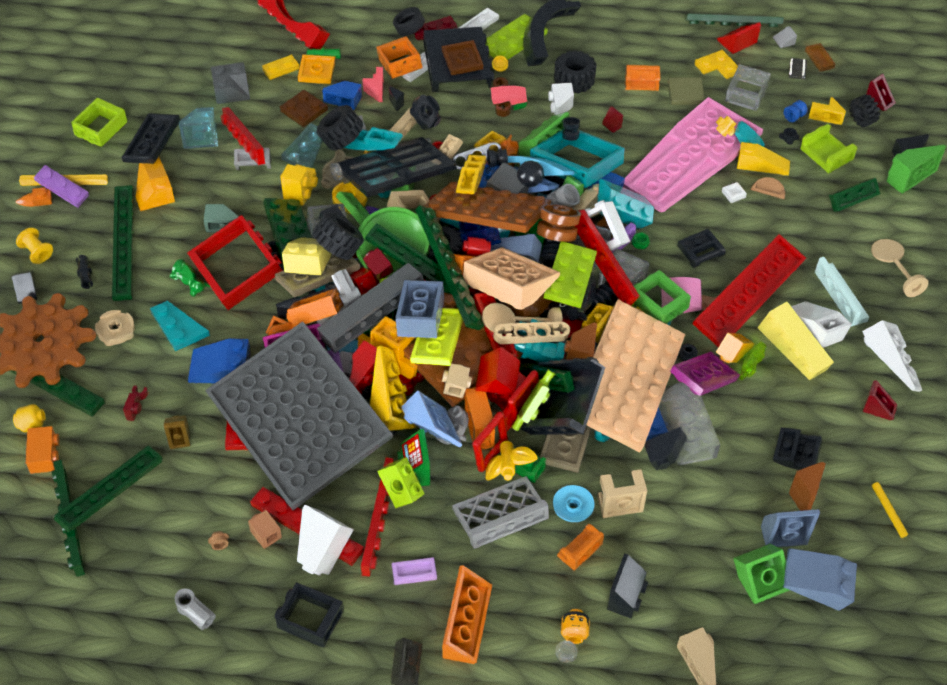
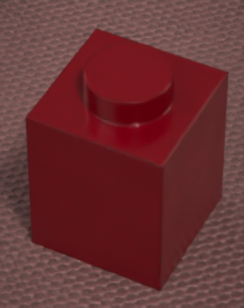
(378, 264)

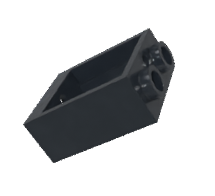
(326, 628)

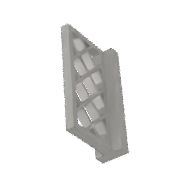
(507, 522)

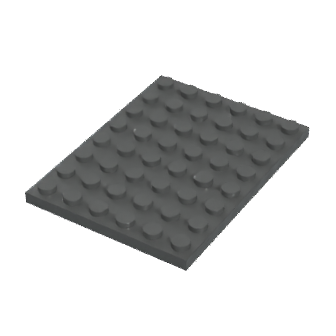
(298, 415)

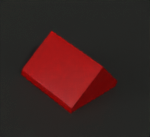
(741, 37)
(498, 372)

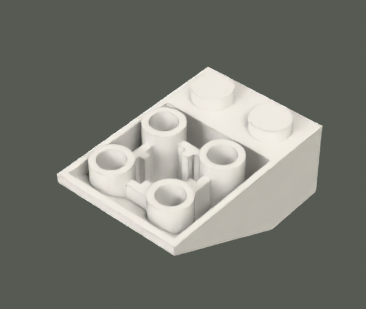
(824, 323)

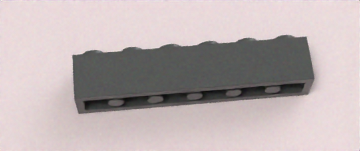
(366, 310)

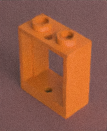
(402, 47)
(315, 307)
(479, 415)

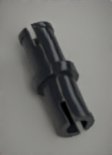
(84, 271)

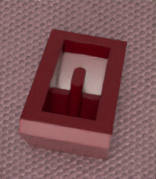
(881, 92)
(880, 402)

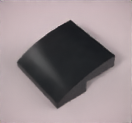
(797, 449)

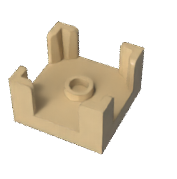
(622, 499)

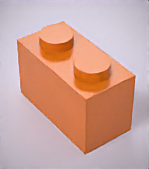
(41, 449)

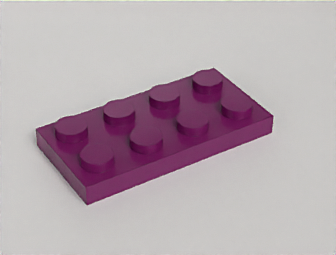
(704, 373)

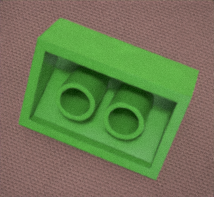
(542, 133)

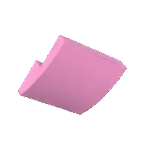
(692, 287)

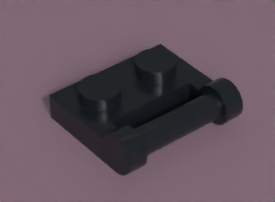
(698, 243)

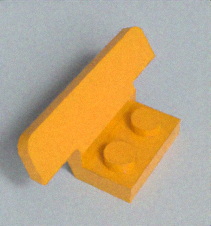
(386, 335)

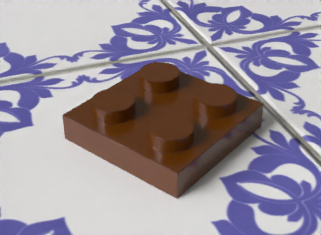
(462, 57)
(303, 108)

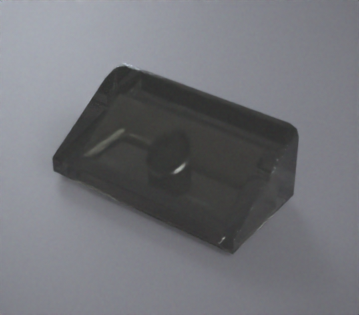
(406, 662)

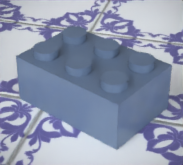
(420, 309)

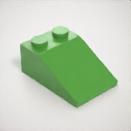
(914, 166)

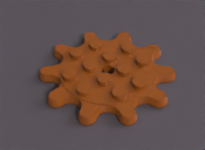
(60, 341)

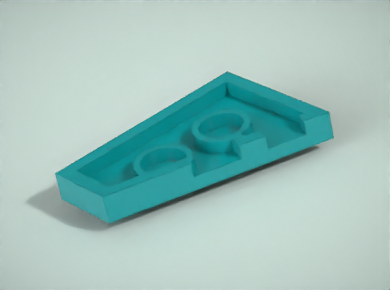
(178, 326)

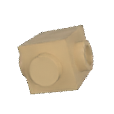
(456, 380)

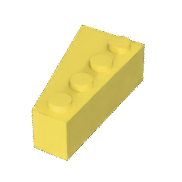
(795, 341)

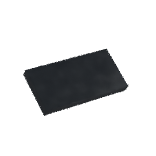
(151, 138)

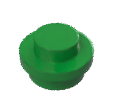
(640, 240)

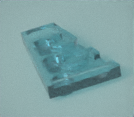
(304, 148)

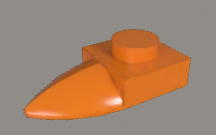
(38, 197)

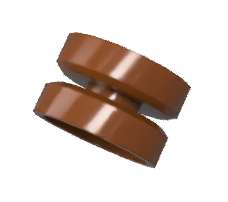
(558, 222)

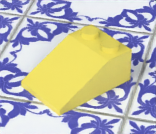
(305, 257)

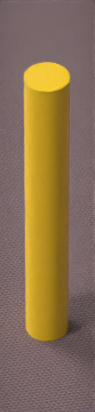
(889, 510)

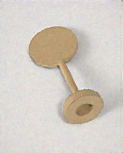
(892, 251)
(500, 314)

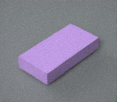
(414, 571)

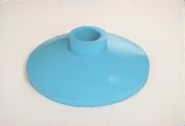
(573, 496)

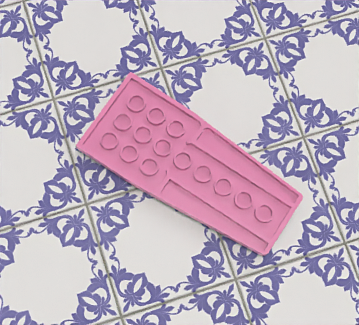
(686, 156)

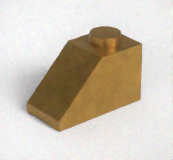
(177, 432)

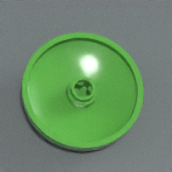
(399, 222)

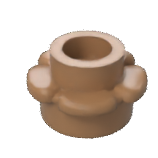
(218, 540)

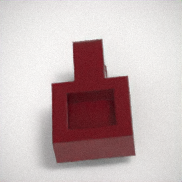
(133, 406)

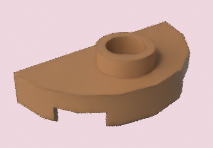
(770, 187)

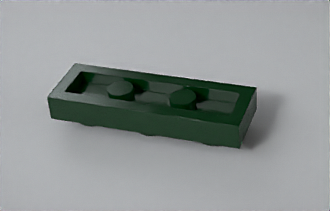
(854, 194)

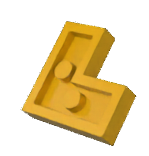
(717, 61)

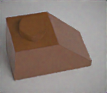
(581, 343)

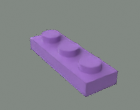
(61, 186)

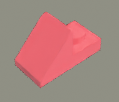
(374, 85)

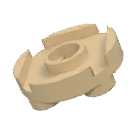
(112, 336)

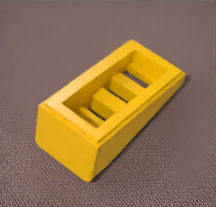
(488, 138)

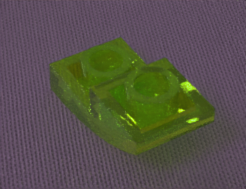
(753, 357)

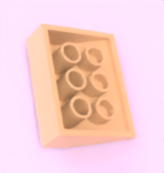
(509, 277)

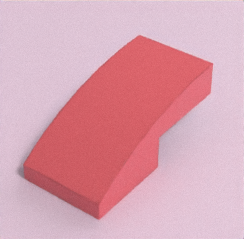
(514, 94)

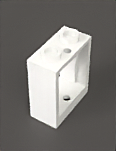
(614, 222)

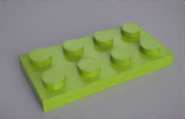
(509, 39)
(575, 269)

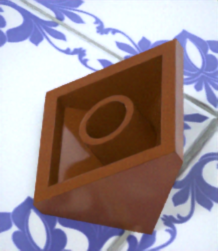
(806, 486)

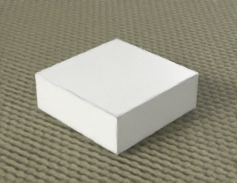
(734, 192)

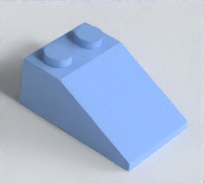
(430, 417)

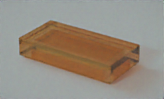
(820, 57)

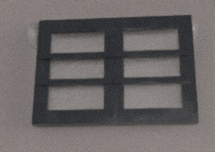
(393, 167)

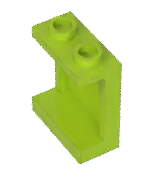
(826, 149)

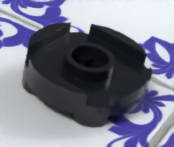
(429, 119)

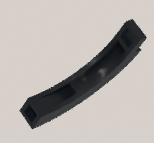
(533, 39)

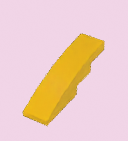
(471, 174)

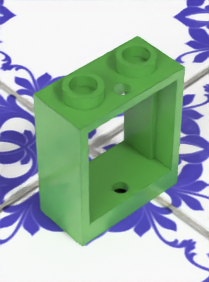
(671, 310)

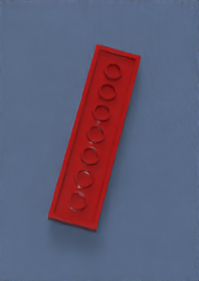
(749, 290)

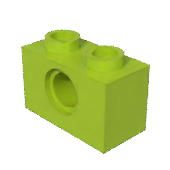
(401, 482)

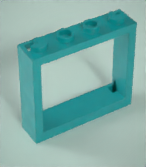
(612, 155)

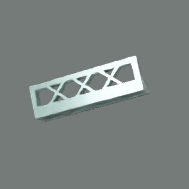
(840, 292)

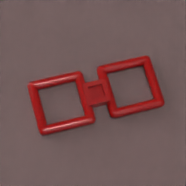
(503, 421)

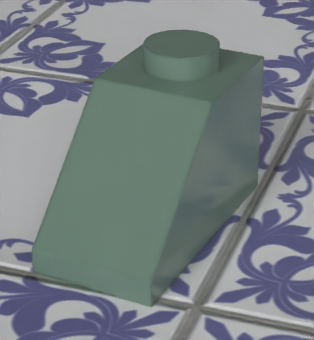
(217, 217)

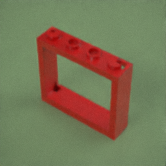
(221, 239)

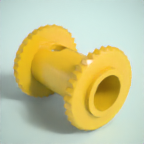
(39, 251)

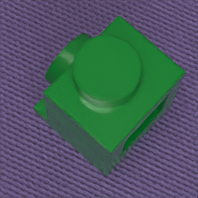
(531, 470)

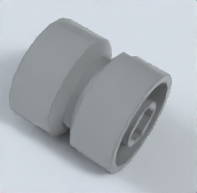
(565, 195)

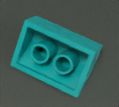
(629, 205)

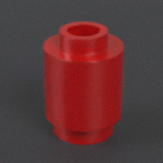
(476, 246)

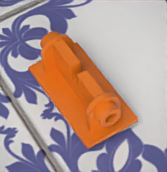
(511, 147)

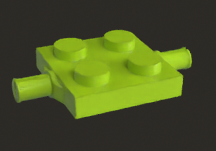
(530, 407)

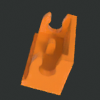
(642, 77)
(581, 547)

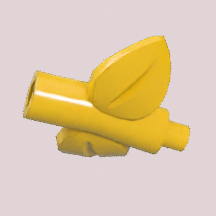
(508, 459)

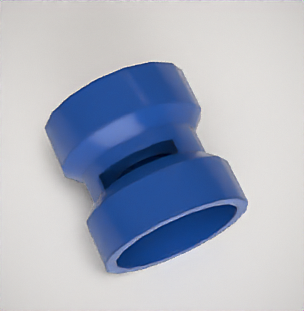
(796, 110)

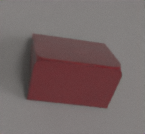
(613, 120)

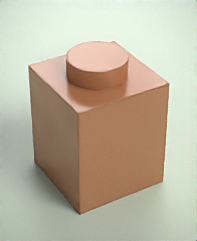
(264, 529)

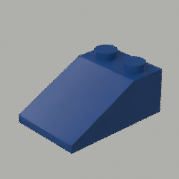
(217, 360)

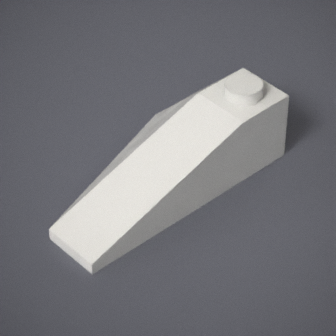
(888, 344)

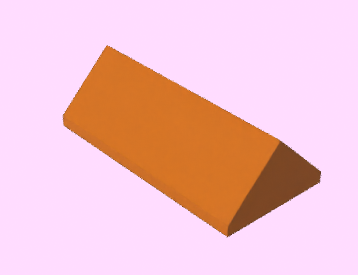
(466, 617)

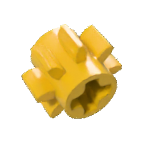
(726, 126)

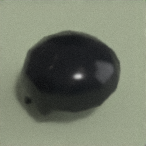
(530, 173)

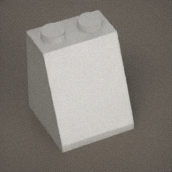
(320, 541)

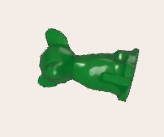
(184, 272)

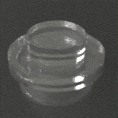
(566, 651)

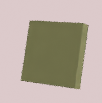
(686, 90)

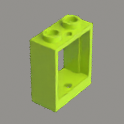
(92, 112)

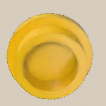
(500, 63)

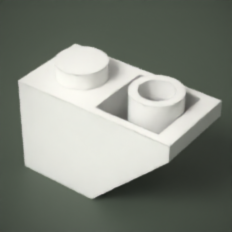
(561, 97)

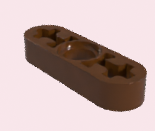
(507, 105)

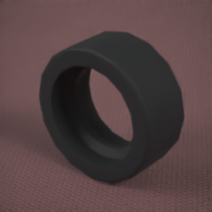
(408, 21)

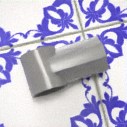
(346, 288)
(194, 610)

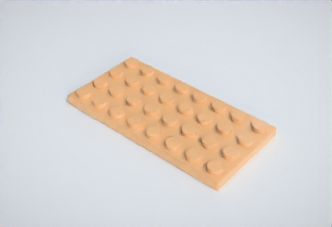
(638, 367)

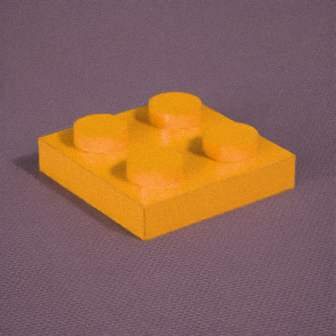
(316, 69)

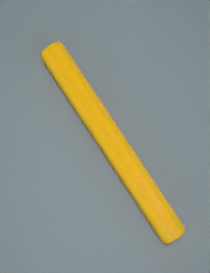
(88, 179)

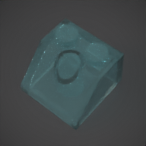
(199, 129)

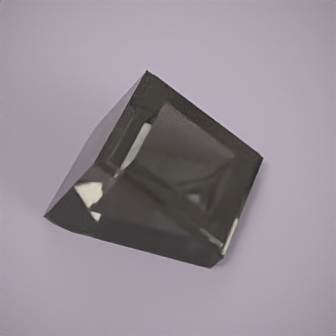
(797, 68)

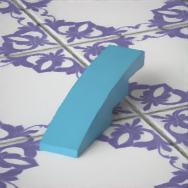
(550, 168)

